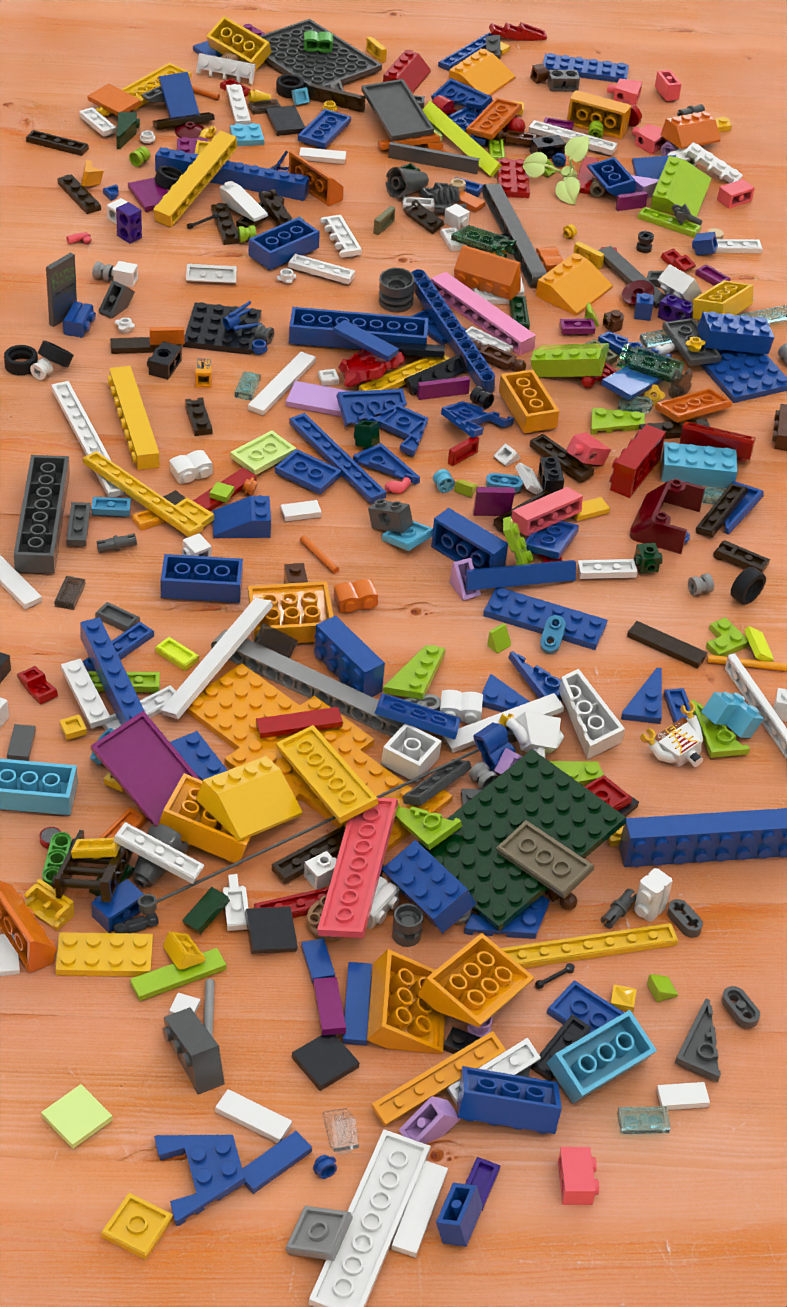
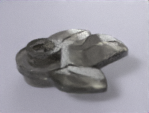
(680, 384)

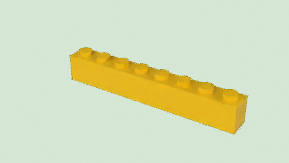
(195, 179)
(133, 418)

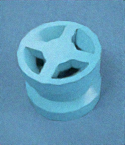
(443, 480)

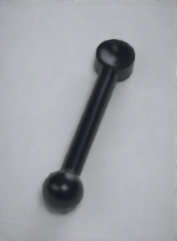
(191, 225)
(568, 969)

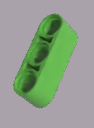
(57, 851)

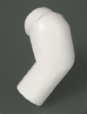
(667, 348)

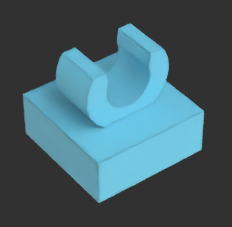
(300, 96)

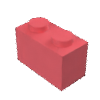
(668, 85)
(735, 193)
(577, 1176)

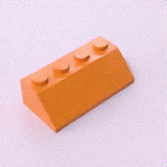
(691, 128)
(320, 184)
(488, 272)
(31, 940)

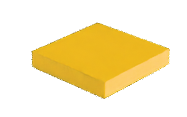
(137, 1226)

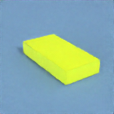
(758, 644)
(177, 653)

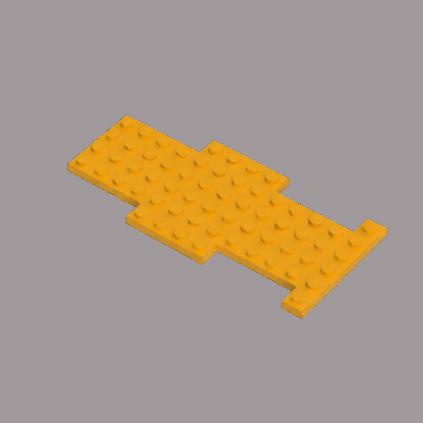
(240, 696)

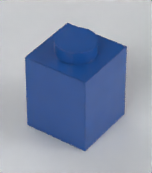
(705, 243)
(643, 306)

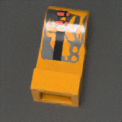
(203, 371)

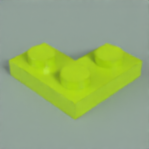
(728, 638)

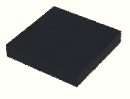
(271, 930)
(325, 1060)

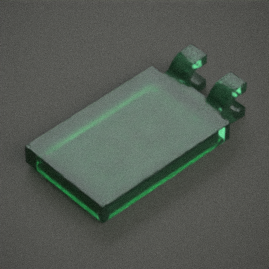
(484, 240)
(649, 362)

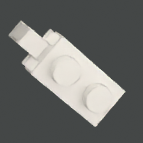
(237, 905)

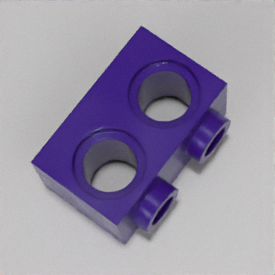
(129, 222)
(675, 309)

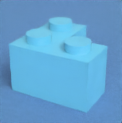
(734, 712)

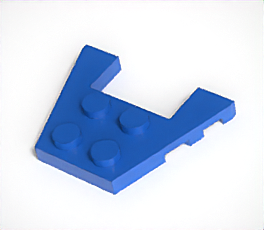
(470, 416)
(404, 423)
(523, 926)
(213, 1167)

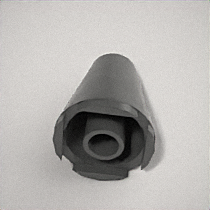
(405, 181)
(145, 871)

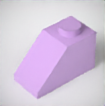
(430, 1121)

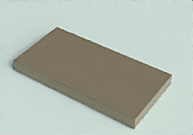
(545, 859)

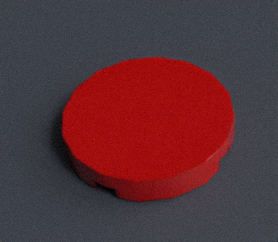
(635, 114)

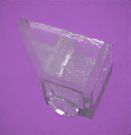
(341, 1130)

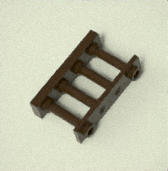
(110, 874)

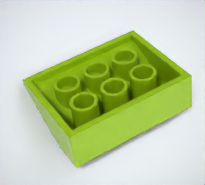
(680, 185)
(569, 360)

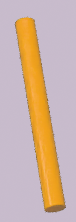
(749, 663)

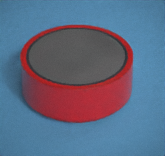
(46, 835)

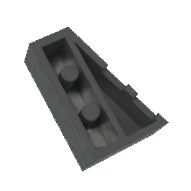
(195, 1049)

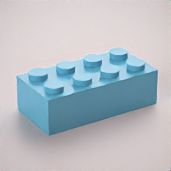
(698, 464)
(37, 786)
(601, 1056)

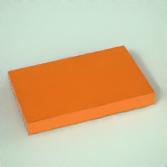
(114, 99)

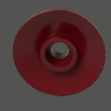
(189, 130)
(640, 286)

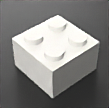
(679, 284)
(411, 752)

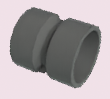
(407, 925)

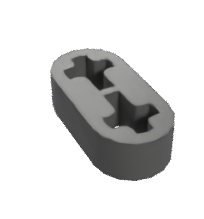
(687, 917)

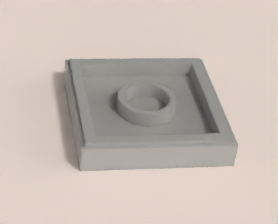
(319, 1233)

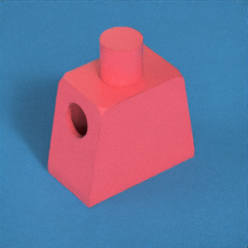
(626, 90)
(649, 138)
(583, 447)

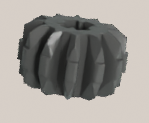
(446, 195)

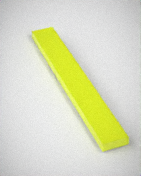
(461, 138)

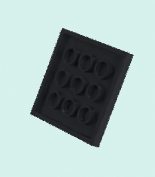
(208, 332)

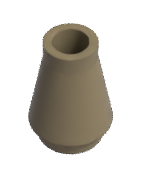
(596, 188)

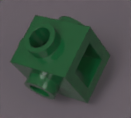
(647, 558)

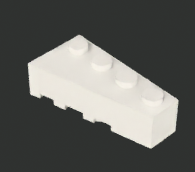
(590, 716)

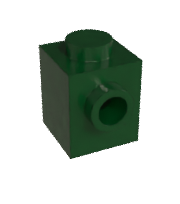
(366, 434)

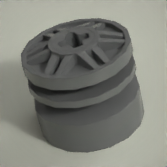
(396, 289)

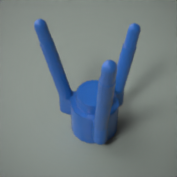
(232, 320)

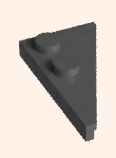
(699, 1047)

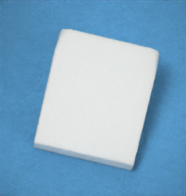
(506, 455)

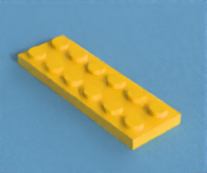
(151, 81)
(327, 774)

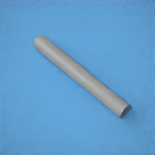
(209, 1005)

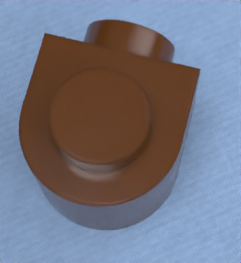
(539, 73)
(613, 320)

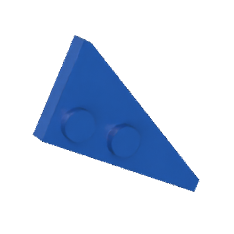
(384, 460)
(744, 507)
(538, 679)
(500, 696)
(647, 702)

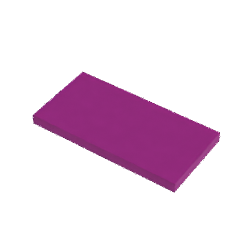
(143, 764)

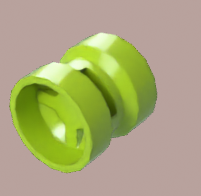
(596, 129)
(139, 156)
(246, 233)

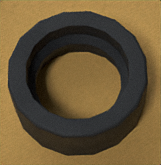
(288, 82)
(167, 176)
(19, 352)
(55, 353)
(748, 585)

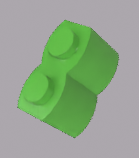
(318, 41)

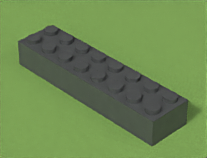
(42, 514)

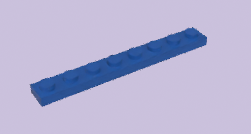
(338, 458)

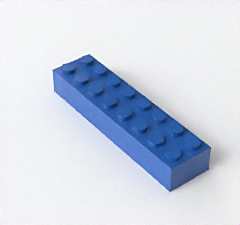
(316, 327)
(704, 837)

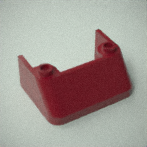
(655, 526)

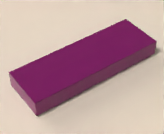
(443, 388)
(329, 1006)

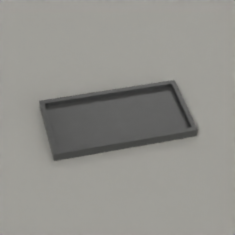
(397, 110)

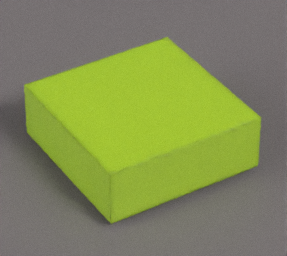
(221, 492)

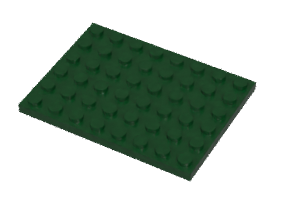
(531, 792)

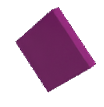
(493, 501)

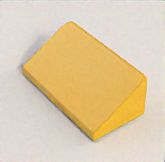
(182, 950)

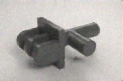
(682, 213)

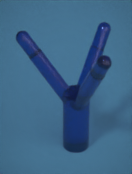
(277, 166)

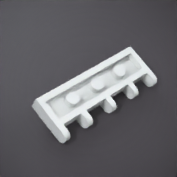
(226, 66)
(712, 163)
(342, 235)

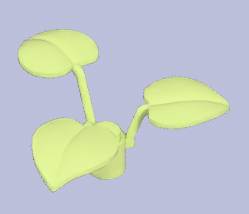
(570, 186)

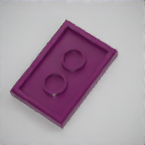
(147, 193)

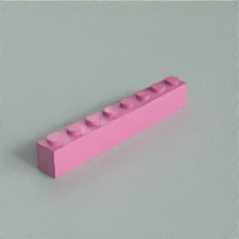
(484, 314)

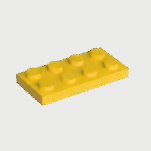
(104, 954)

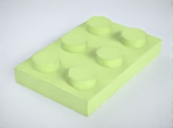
(262, 452)

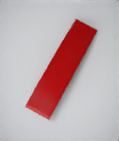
(521, 32)

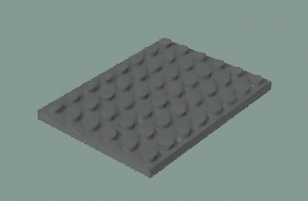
(317, 67)

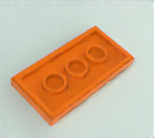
(494, 118)
(693, 405)

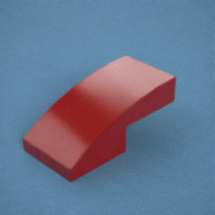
(675, 259)
(36, 685)

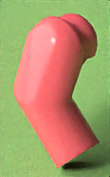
(85, 237)
(398, 487)

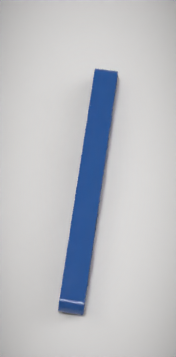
(453, 331)

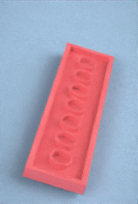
(357, 871)

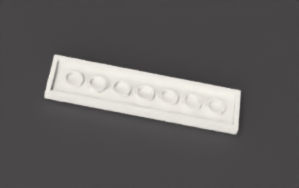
(376, 1217)

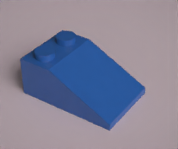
(243, 519)

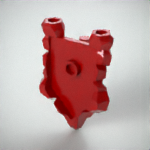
(367, 367)

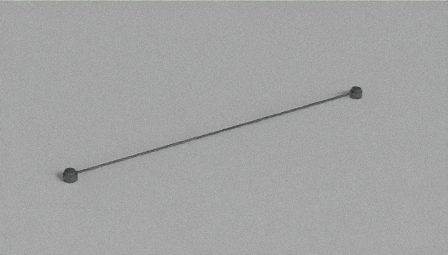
(148, 904)

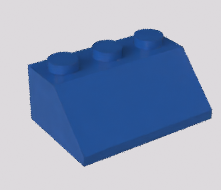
(613, 176)

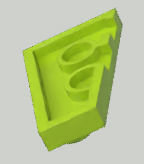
(609, 420)

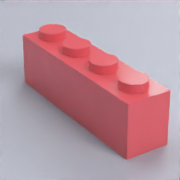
(547, 510)

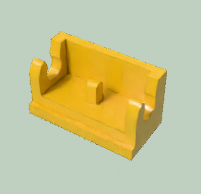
(47, 907)

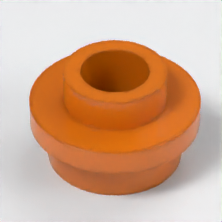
(250, 486)

